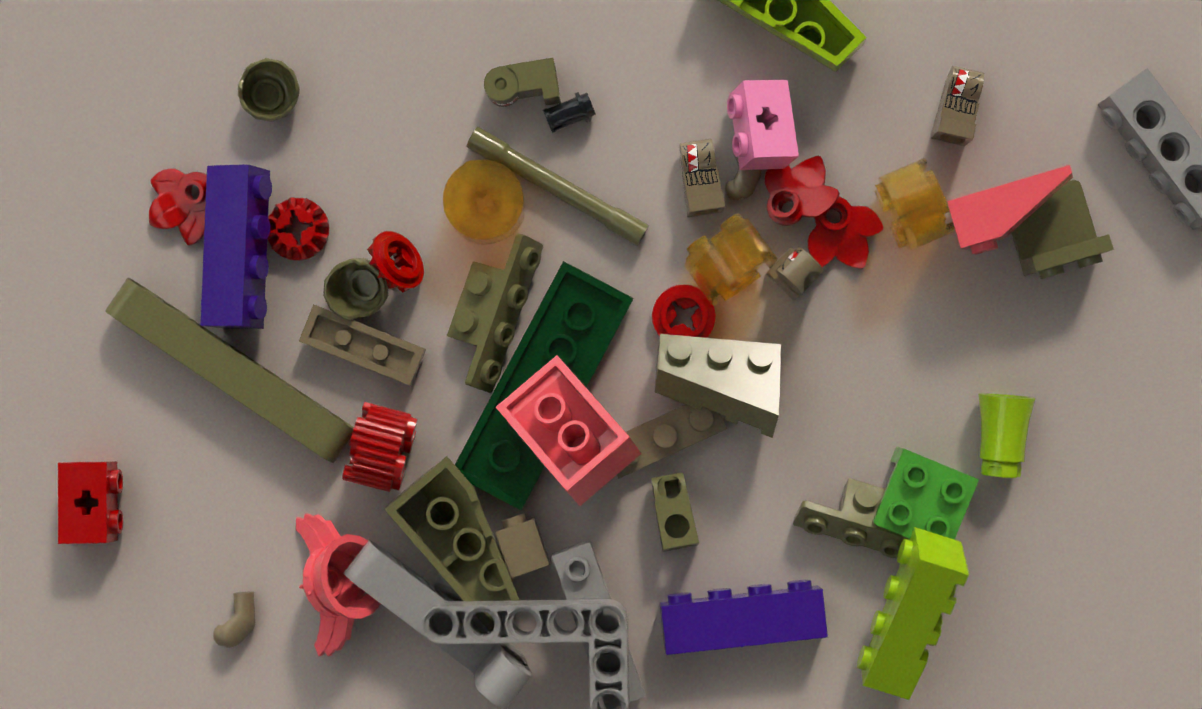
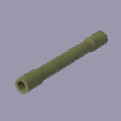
(613, 218)

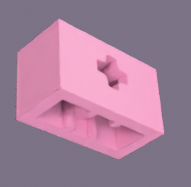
(762, 124)

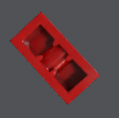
(87, 523)

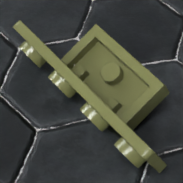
(492, 308)
(853, 521)

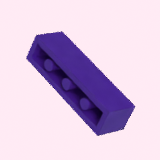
(235, 247)
(744, 618)

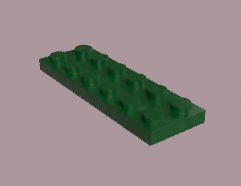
(577, 326)

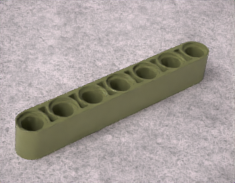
(230, 370)

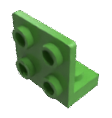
(924, 496)

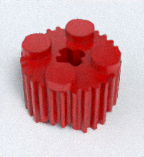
(379, 446)

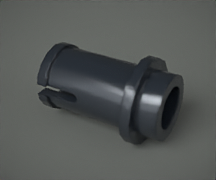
(569, 112)

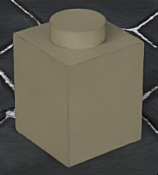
(522, 545)

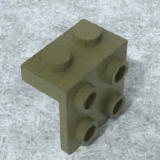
(1060, 235)

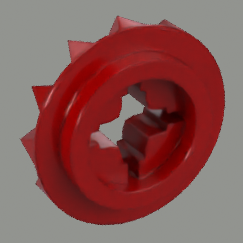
(311, 240)
(405, 257)
(686, 297)

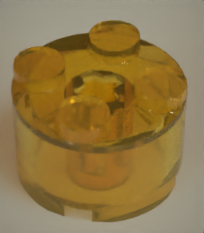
(476, 180)
(915, 205)
(728, 259)

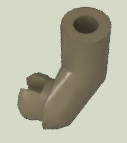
(743, 183)
(240, 624)

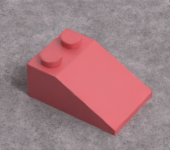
(997, 211)
(568, 430)

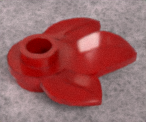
(801, 186)
(176, 204)
(846, 238)

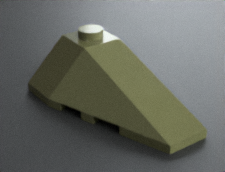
(452, 532)

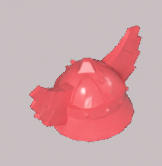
(328, 586)

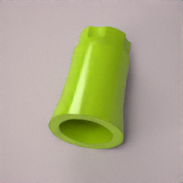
(1004, 433)

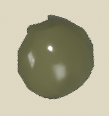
(268, 90)
(354, 289)

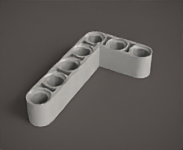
(546, 631)
(497, 667)

